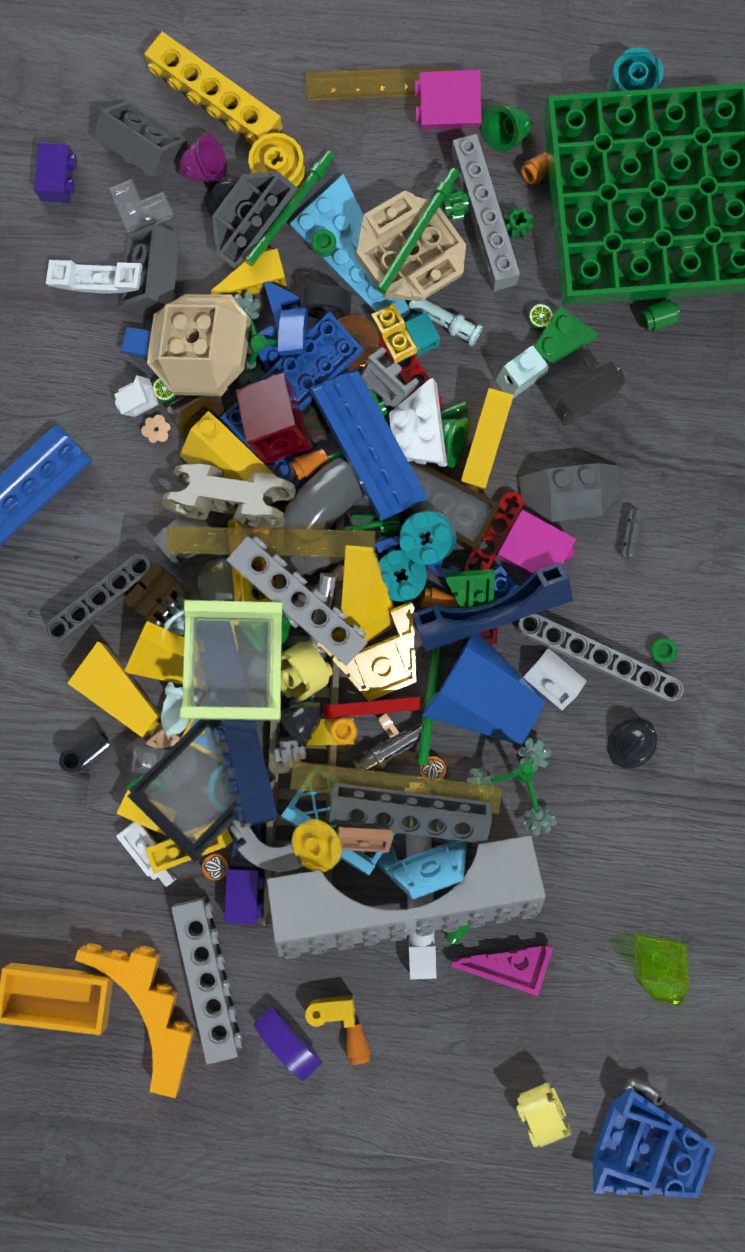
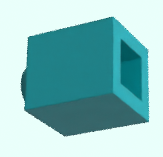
(422, 332)

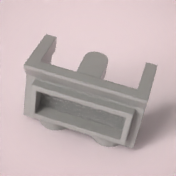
(384, 380)

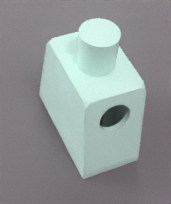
(523, 371)

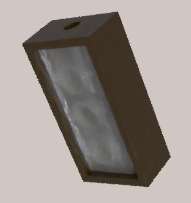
(468, 509)

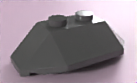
(249, 213)
(571, 491)

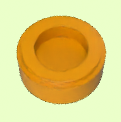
(344, 731)

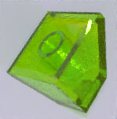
(662, 968)

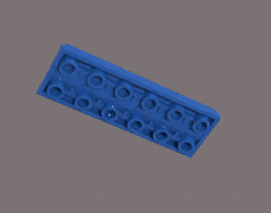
(327, 355)
(368, 444)
(37, 479)

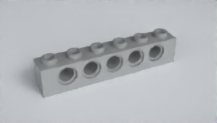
(485, 213)
(242, 561)
(215, 1047)

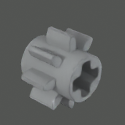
(288, 752)

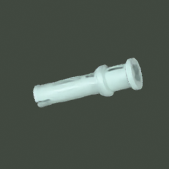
(456, 324)

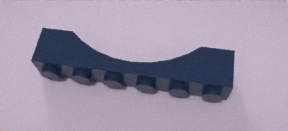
(542, 591)

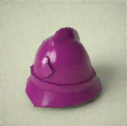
(204, 160)

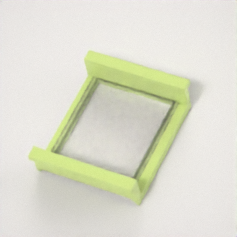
(232, 660)

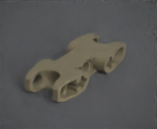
(245, 499)

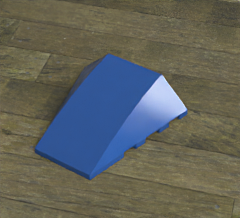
(486, 695)
(648, 1152)

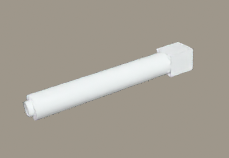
(421, 949)

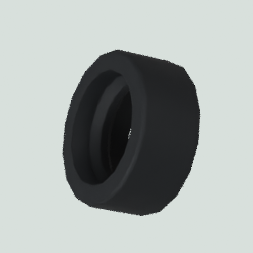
(325, 299)

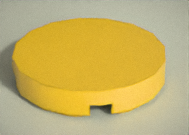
(316, 845)

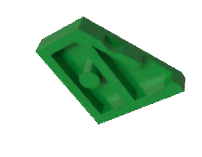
(562, 336)
(472, 587)

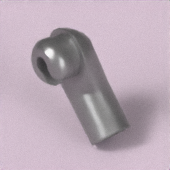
(646, 1089)

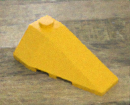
(217, 446)
(365, 594)

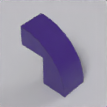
(286, 1045)

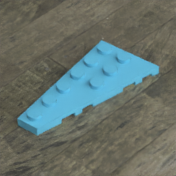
(340, 213)

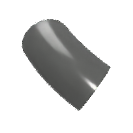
(324, 498)

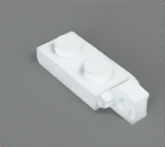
(136, 840)

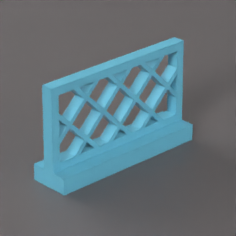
(354, 858)

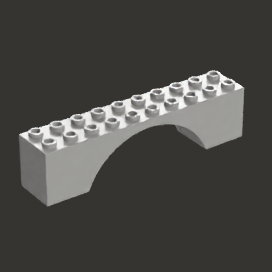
(316, 916)

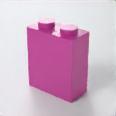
(448, 100)
(535, 545)

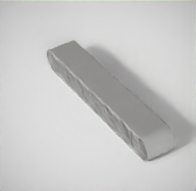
(612, 658)

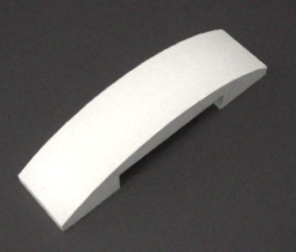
(94, 278)

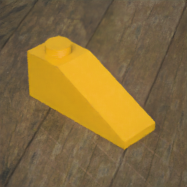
(252, 278)
(168, 854)

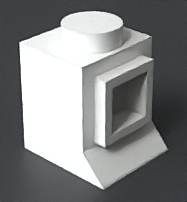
(136, 397)

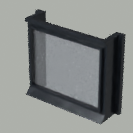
(189, 791)

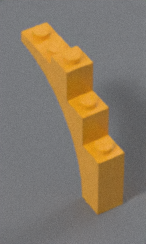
(156, 1004)

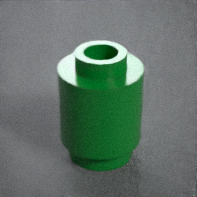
(660, 315)

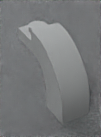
(271, 858)

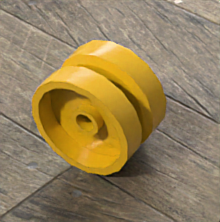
(279, 154)

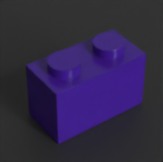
(55, 172)
(242, 895)

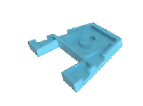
(426, 870)

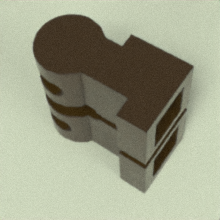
(148, 599)

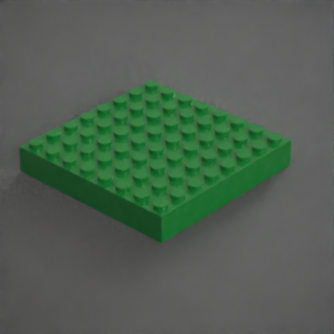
(648, 192)

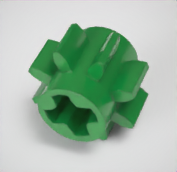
(456, 204)
(518, 216)

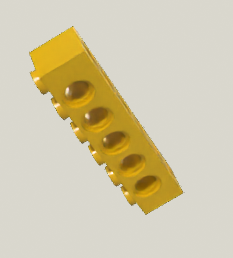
(167, 51)

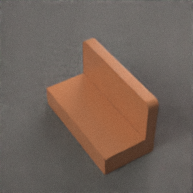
(364, 839)

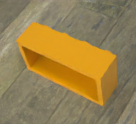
(55, 998)

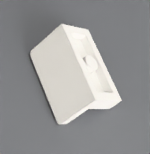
(555, 679)

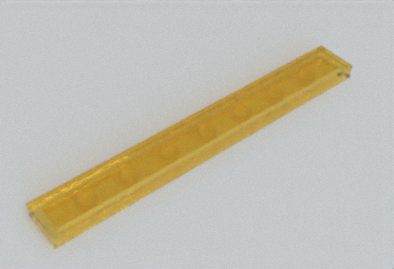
(279, 541)
(322, 779)

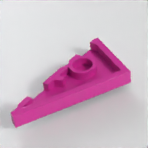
(516, 968)

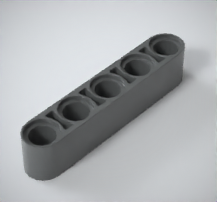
(88, 602)

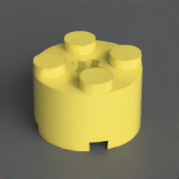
(303, 671)
(544, 1115)

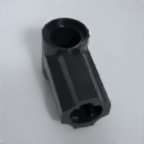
(86, 750)

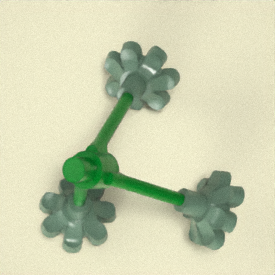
(259, 342)
(533, 756)

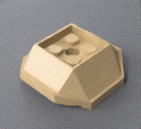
(436, 256)
(211, 361)

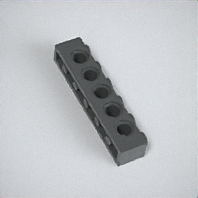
(410, 813)

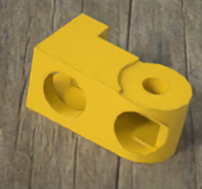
(331, 1009)

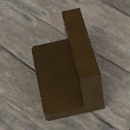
(189, 409)

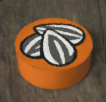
(435, 769)
(215, 866)

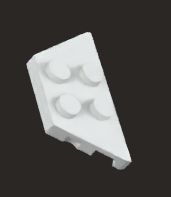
(419, 426)

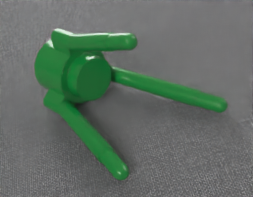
(388, 526)

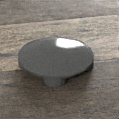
(216, 581)

